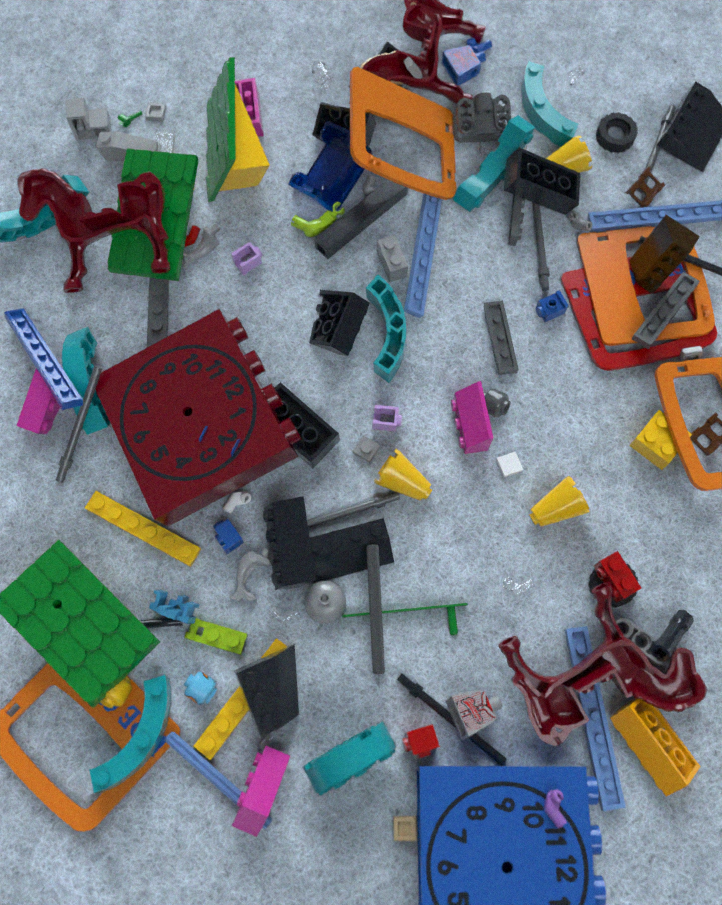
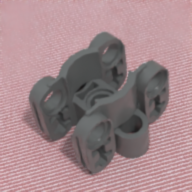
(481, 118)

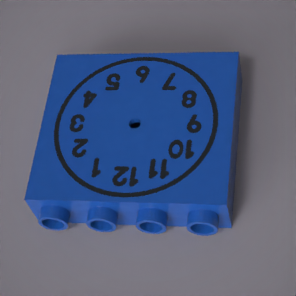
(495, 844)

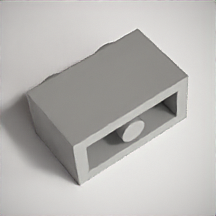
(392, 258)

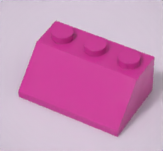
(472, 419)

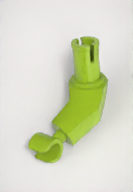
(317, 226)

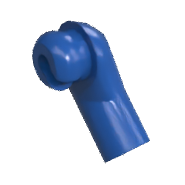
(479, 47)

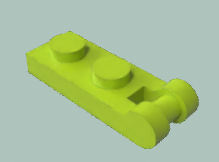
(217, 636)

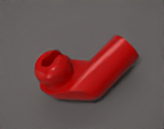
(192, 236)

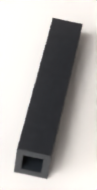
(359, 218)

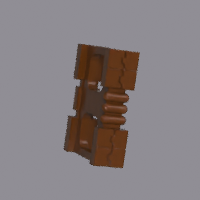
(649, 193)
(709, 433)

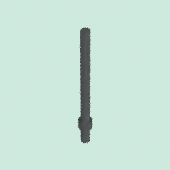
(655, 151)
(543, 270)
(66, 460)
(378, 501)

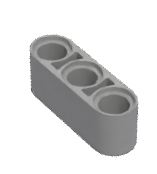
(633, 631)

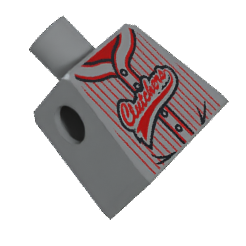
(473, 711)

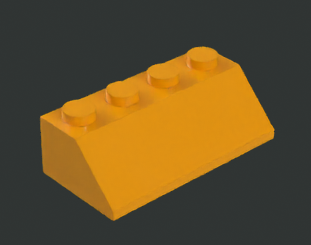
(656, 745)

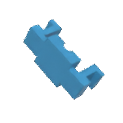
(184, 614)

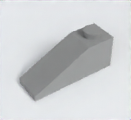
(114, 144)

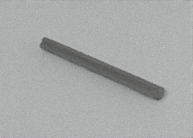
(375, 606)

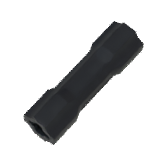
(666, 644)

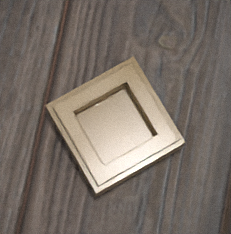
(405, 828)

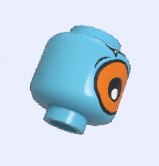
(200, 688)

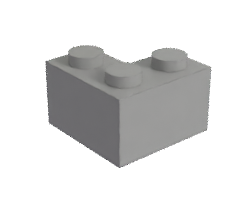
(85, 122)

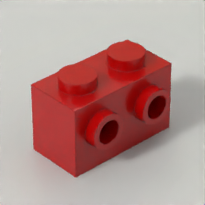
(616, 571)
(420, 741)

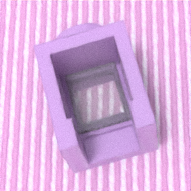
(247, 258)
(386, 418)

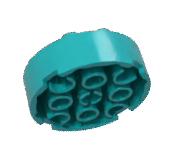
(350, 758)

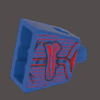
(462, 63)

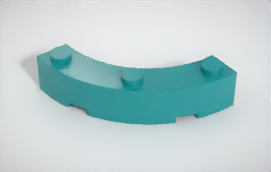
(540, 111)
(492, 170)
(14, 226)
(392, 312)
(76, 362)
(143, 742)

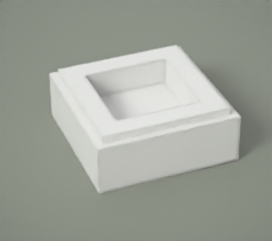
(509, 464)

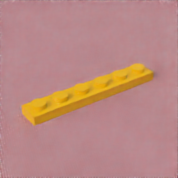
(143, 528)
(228, 717)

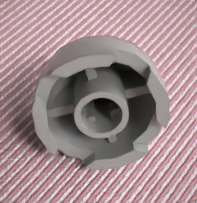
(325, 610)

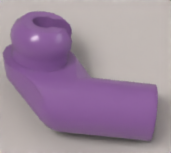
(552, 806)

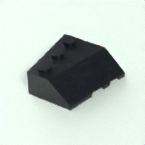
(341, 117)
(338, 321)
(270, 689)

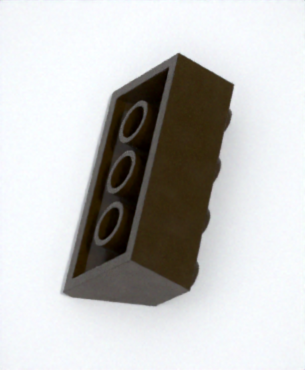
(661, 253)

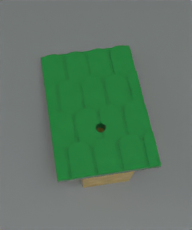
(234, 150)
(131, 249)
(76, 623)

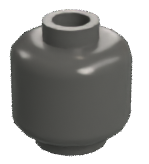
(497, 402)

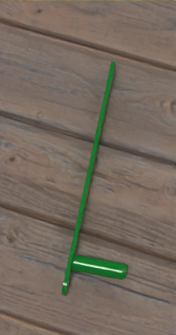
(451, 613)

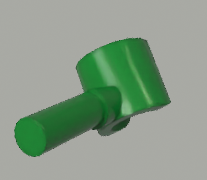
(126, 121)

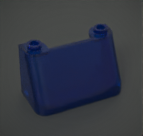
(333, 171)

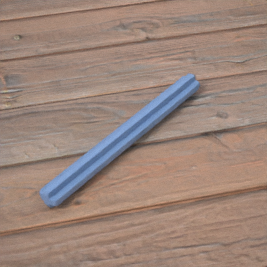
(206, 769)

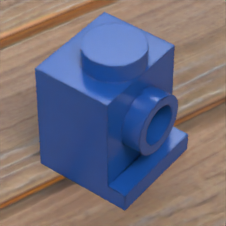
(557, 309)
(227, 535)

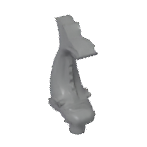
(205, 246)
(247, 564)

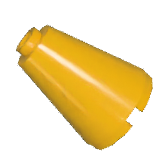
(573, 155)
(403, 477)
(559, 504)

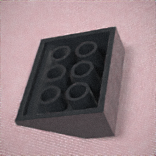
(694, 128)

